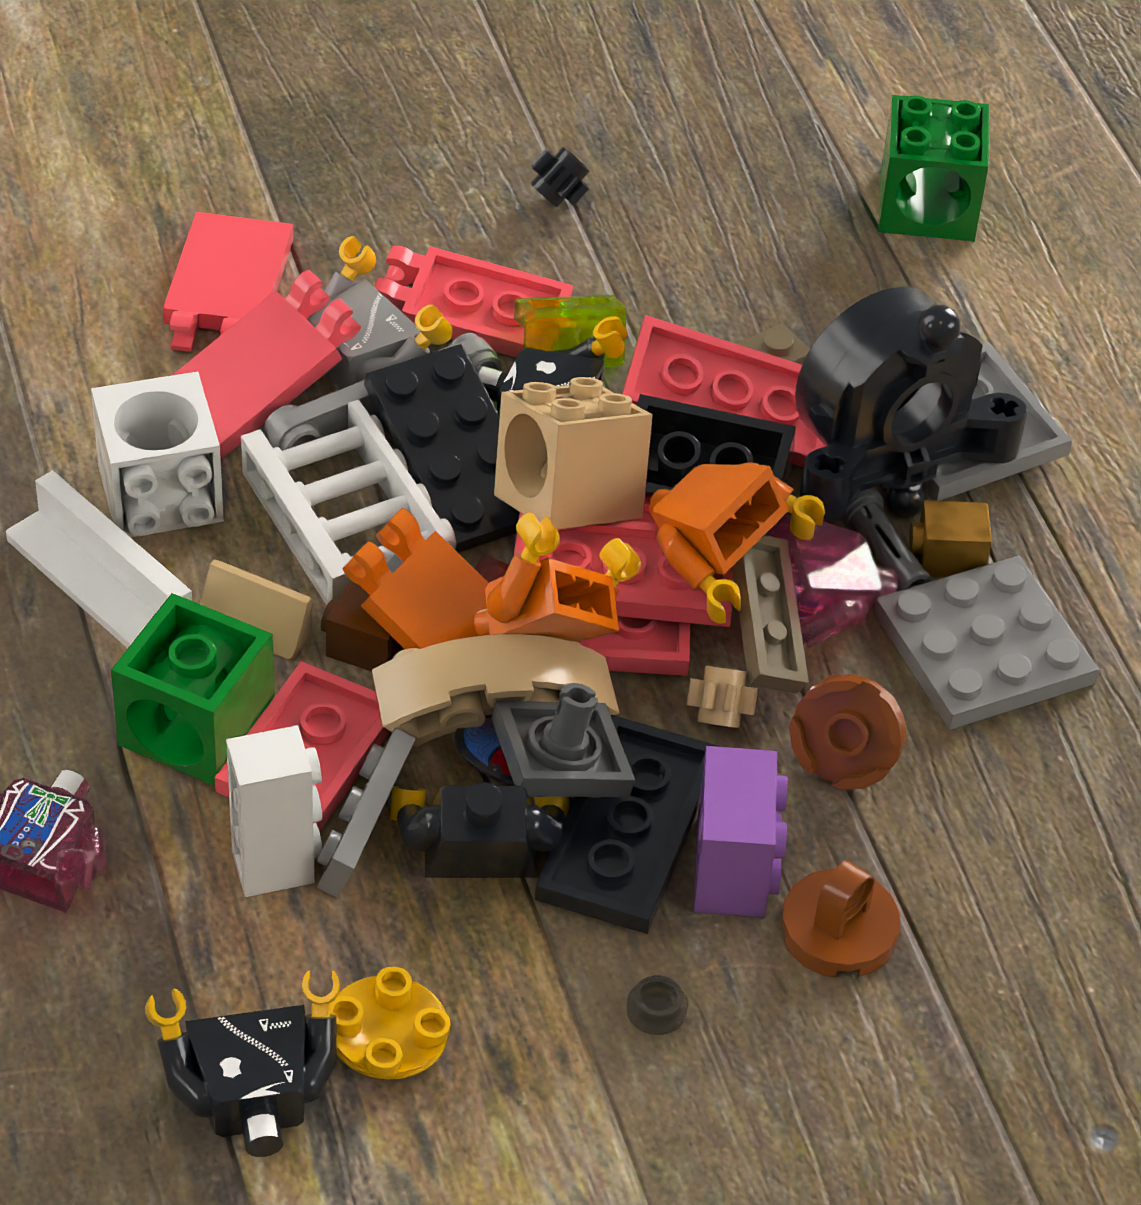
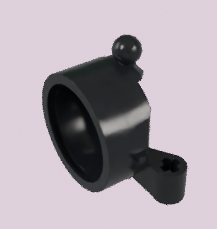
(895, 401)

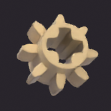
(722, 696)

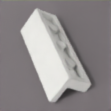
(93, 560)

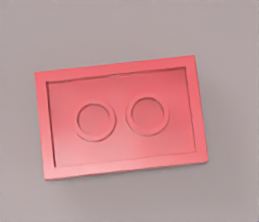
(332, 717)

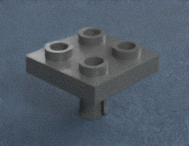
(563, 746)

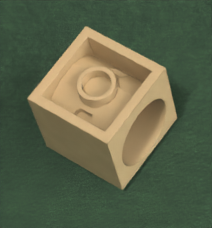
(572, 453)

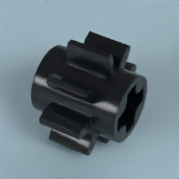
(560, 177)

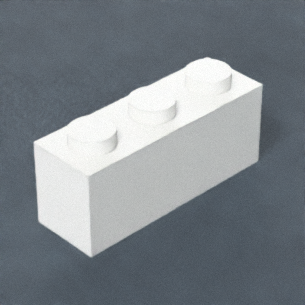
(274, 809)

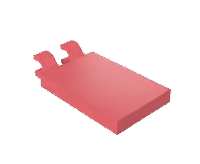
(224, 273)
(467, 291)
(270, 357)

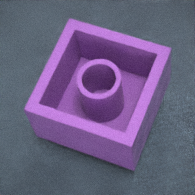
(739, 831)

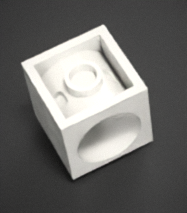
(158, 454)

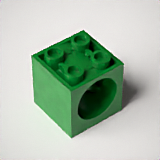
(934, 168)
(191, 686)

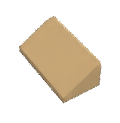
(260, 604)

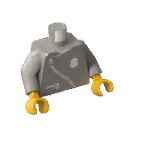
(385, 332)

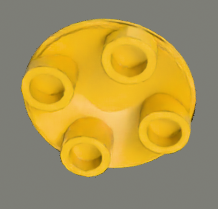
(389, 1025)

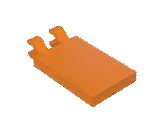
(428, 595)

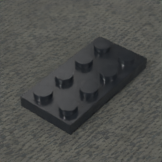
(448, 438)
(624, 849)

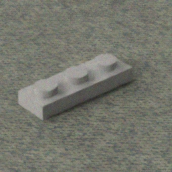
(362, 811)

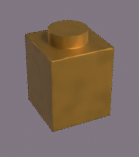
(951, 537)

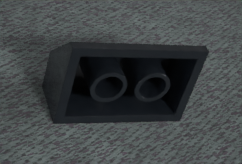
(697, 435)

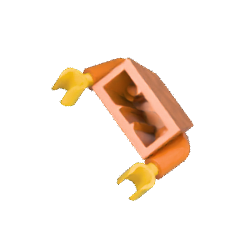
(719, 517)
(553, 595)

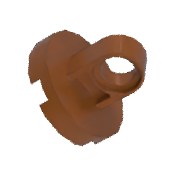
(848, 731)
(841, 921)

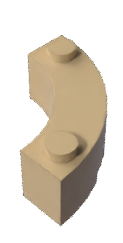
(461, 679)

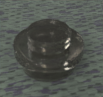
(657, 1005)

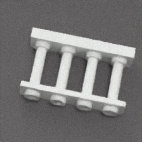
(291, 502)

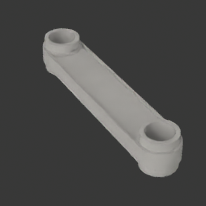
(329, 414)

